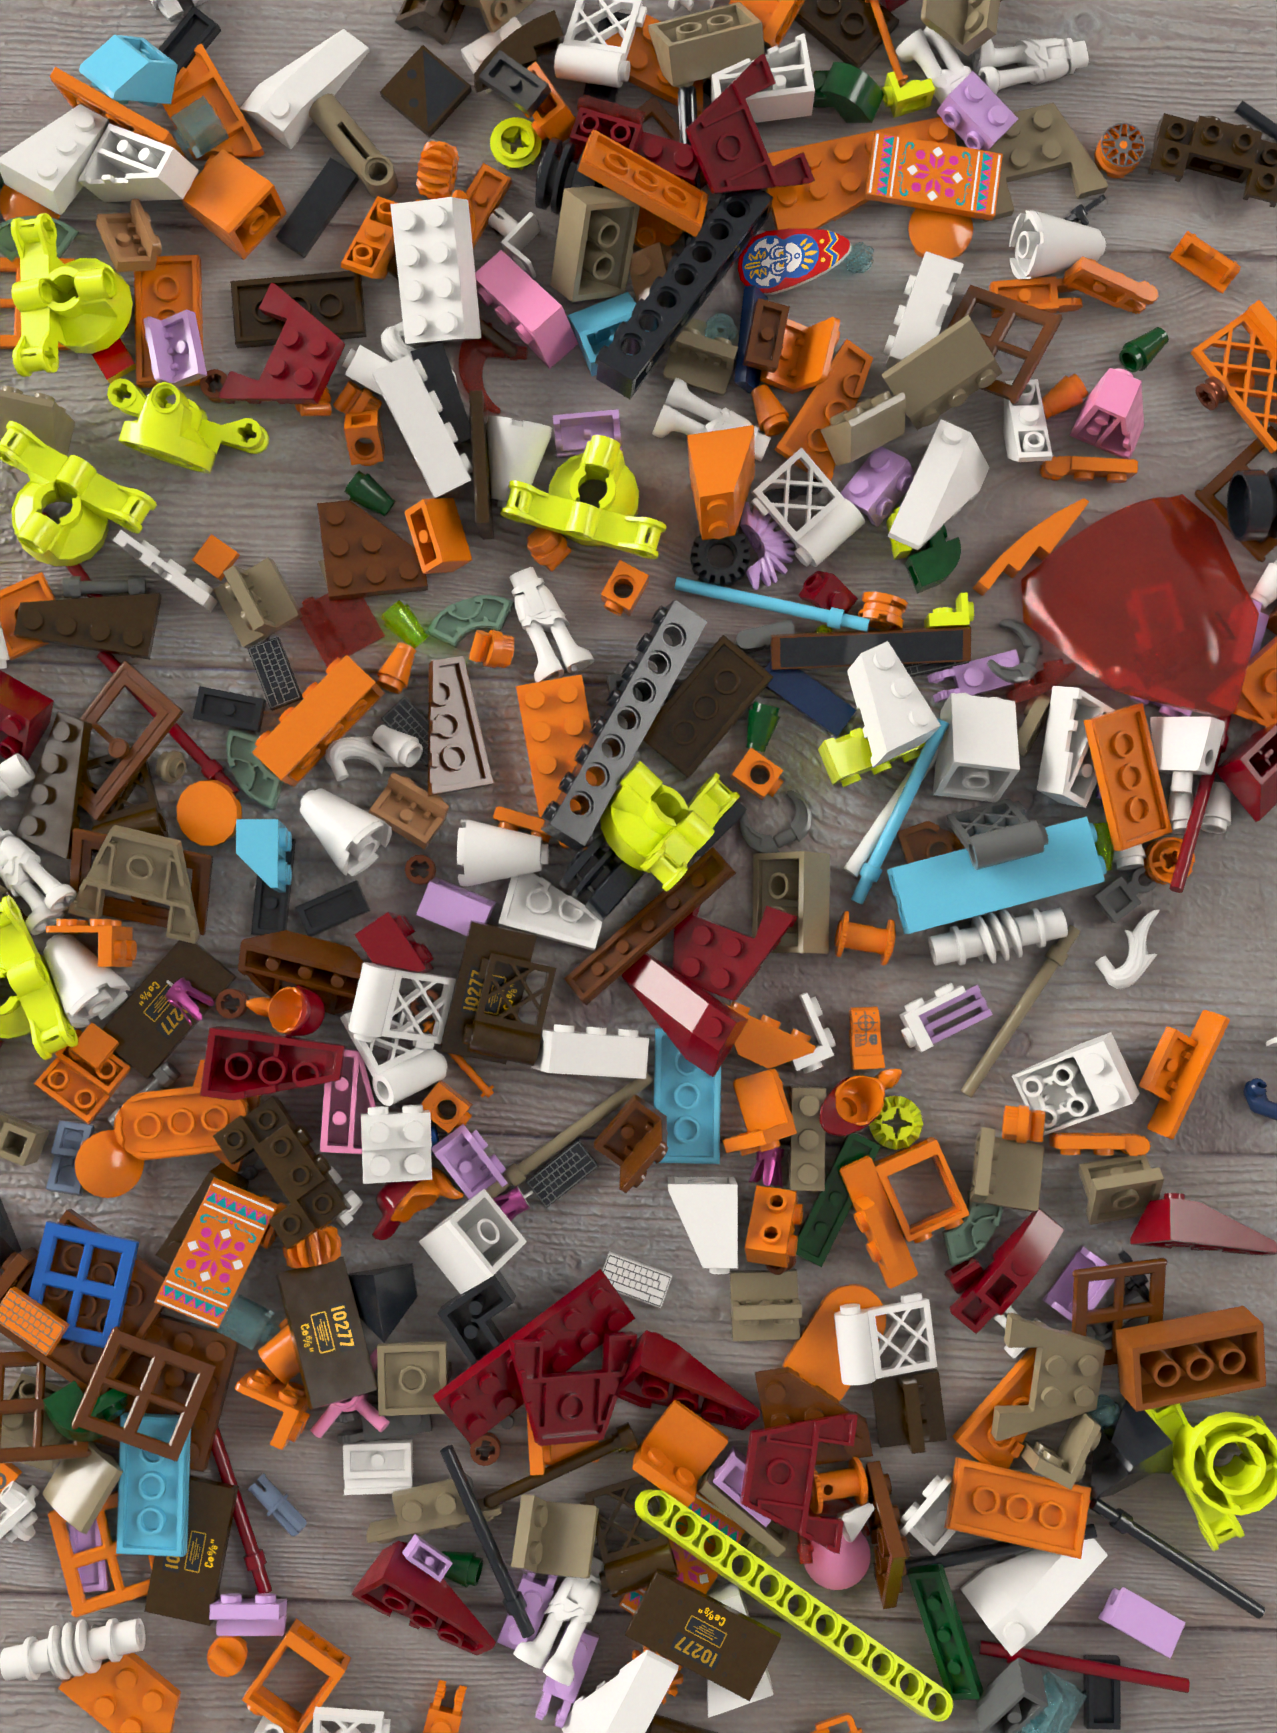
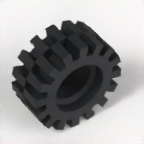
(720, 576)

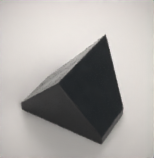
(384, 1296)
(1141, 1443)
(1108, 1472)

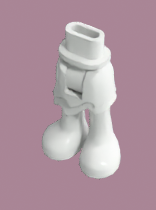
(917, 48)
(1038, 61)
(681, 398)
(540, 613)
(19, 870)
(576, 1602)

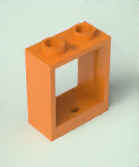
(907, 1157)
(317, 1652)

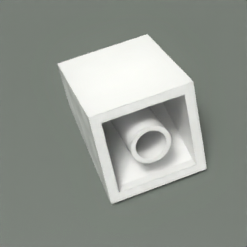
(978, 748)
(710, 1218)
(473, 1242)

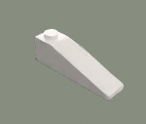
(284, 99)
(943, 483)
(1028, 1591)
(626, 1701)

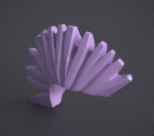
(768, 545)

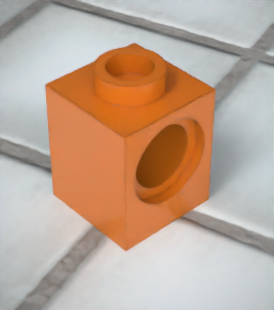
(364, 426)
(626, 575)
(755, 760)
(444, 1092)

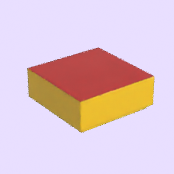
(115, 361)

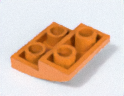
(79, 1085)

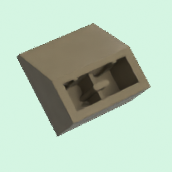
(39, 415)
(865, 427)
(18, 1428)

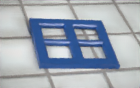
(81, 1285)

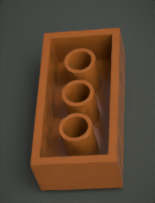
(1191, 1358)

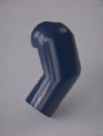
(1257, 1099)

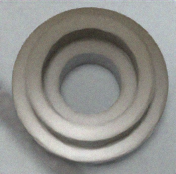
(170, 766)

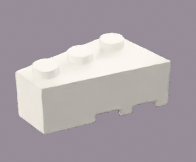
(794, 85)
(53, 159)
(136, 168)
(926, 306)
(890, 704)
(1066, 760)
(592, 1052)
(718, 1698)

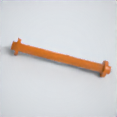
(888, 42)
(429, 1026)

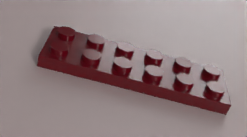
(569, 1331)

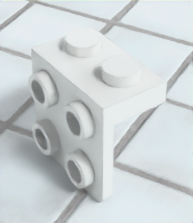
(928, 1520)

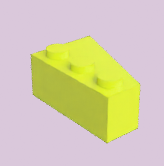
(850, 756)

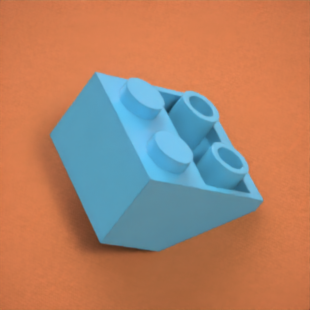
(131, 71)
(598, 324)
(263, 848)

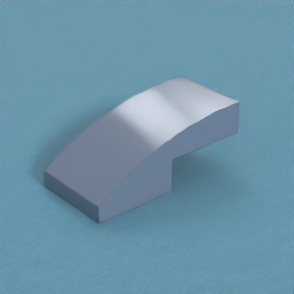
(65, 1148)

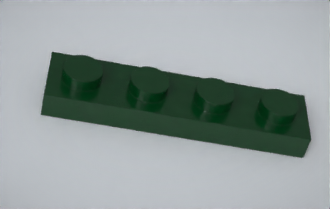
(832, 1204)
(945, 1632)

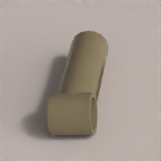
(336, 125)

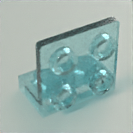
(1063, 1706)

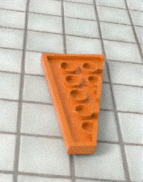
(839, 175)

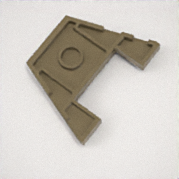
(1042, 144)
(142, 868)
(1063, 1378)

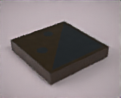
(426, 91)

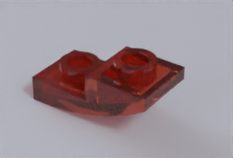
(1052, 675)

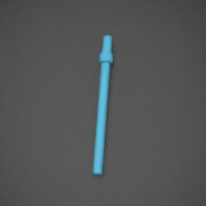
(834, 617)
(871, 870)

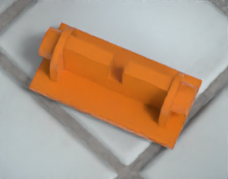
(1205, 262)

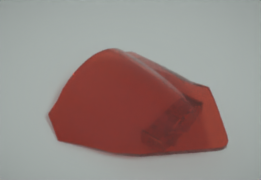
(1149, 606)

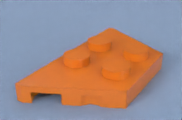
(645, 68)
(204, 80)
(1259, 688)
(126, 1696)

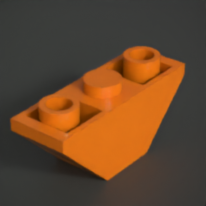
(373, 243)
(767, 1044)

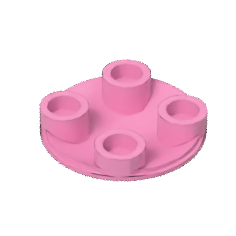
(843, 1569)

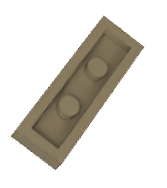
(763, 1539)

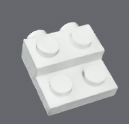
(396, 1144)

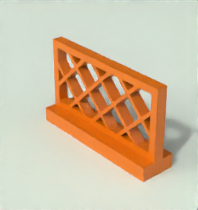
(1263, 331)

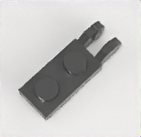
(398, 1426)

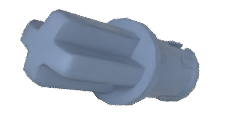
(278, 1506)

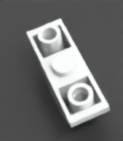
(1026, 426)

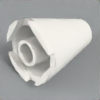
(1051, 244)
(514, 453)
(345, 830)
(497, 853)
(80, 983)

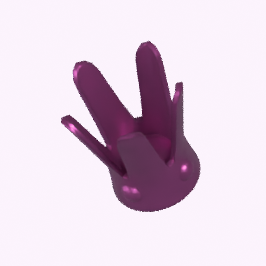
(179, 995)
(770, 1163)
(513, 1202)

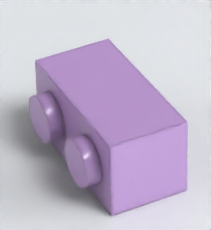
(427, 1557)

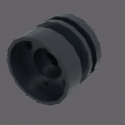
(558, 172)
(1252, 504)
(601, 876)

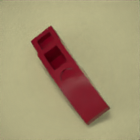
(664, 152)
(1010, 1272)

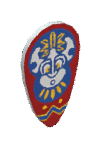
(790, 258)

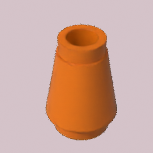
(1064, 396)
(770, 413)
(397, 669)

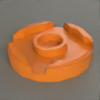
(208, 812)

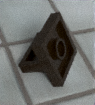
(434, 17)
(909, 1410)

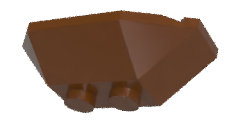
(304, 961)

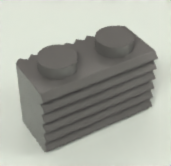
(1012, 1699)

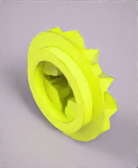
(507, 132)
(907, 1134)

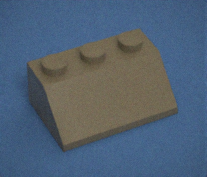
(706, 42)
(593, 243)
(943, 372)
(798, 886)

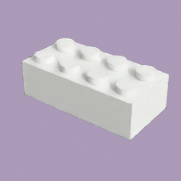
(436, 270)
(422, 426)

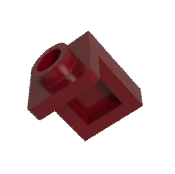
(827, 591)

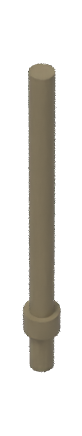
(1055, 957)
(516, 1173)

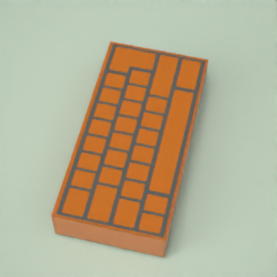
(31, 1321)

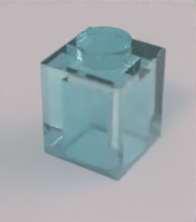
(198, 128)
(247, 1322)

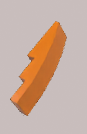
(1036, 541)

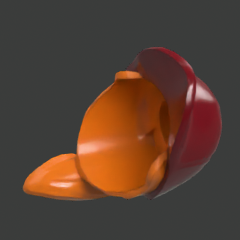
(291, 1010)
(856, 1102)
(403, 1199)

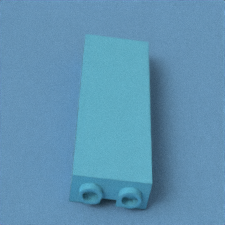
(951, 889)

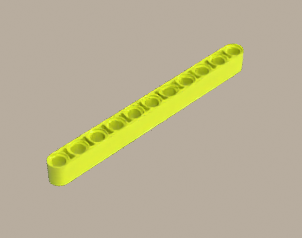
(808, 1611)

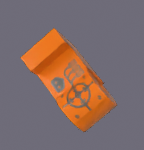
(865, 1038)

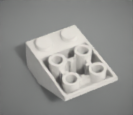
(1078, 1083)

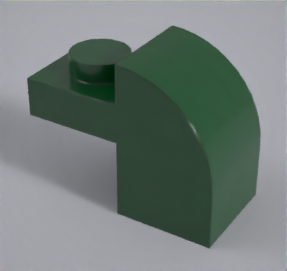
(848, 91)
(934, 564)
(64, 1404)

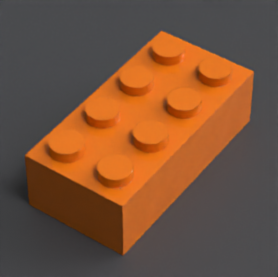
(317, 721)
(554, 730)

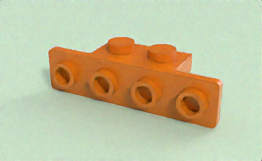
(1179, 1069)
(878, 1222)

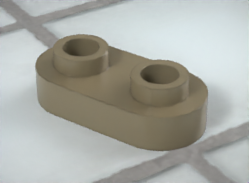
(1036, 716)

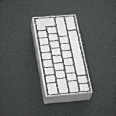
(637, 1279)

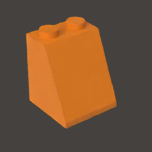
(234, 203)
(721, 478)

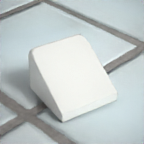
(854, 1520)

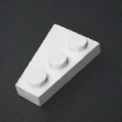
(169, 571)
(549, 913)

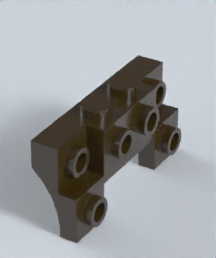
(1216, 150)
(292, 1163)

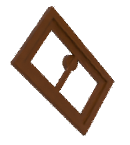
(133, 758)
(139, 911)

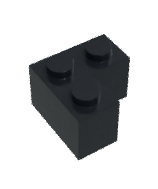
(470, 1316)

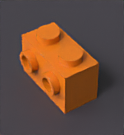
(553, 115)
(438, 535)
(772, 1226)

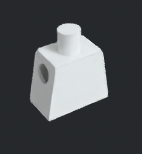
(1185, 747)

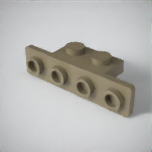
(425, 1509)

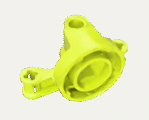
(51, 304)
(181, 430)
(71, 481)
(561, 511)
(656, 828)
(37, 1003)
(1227, 1490)

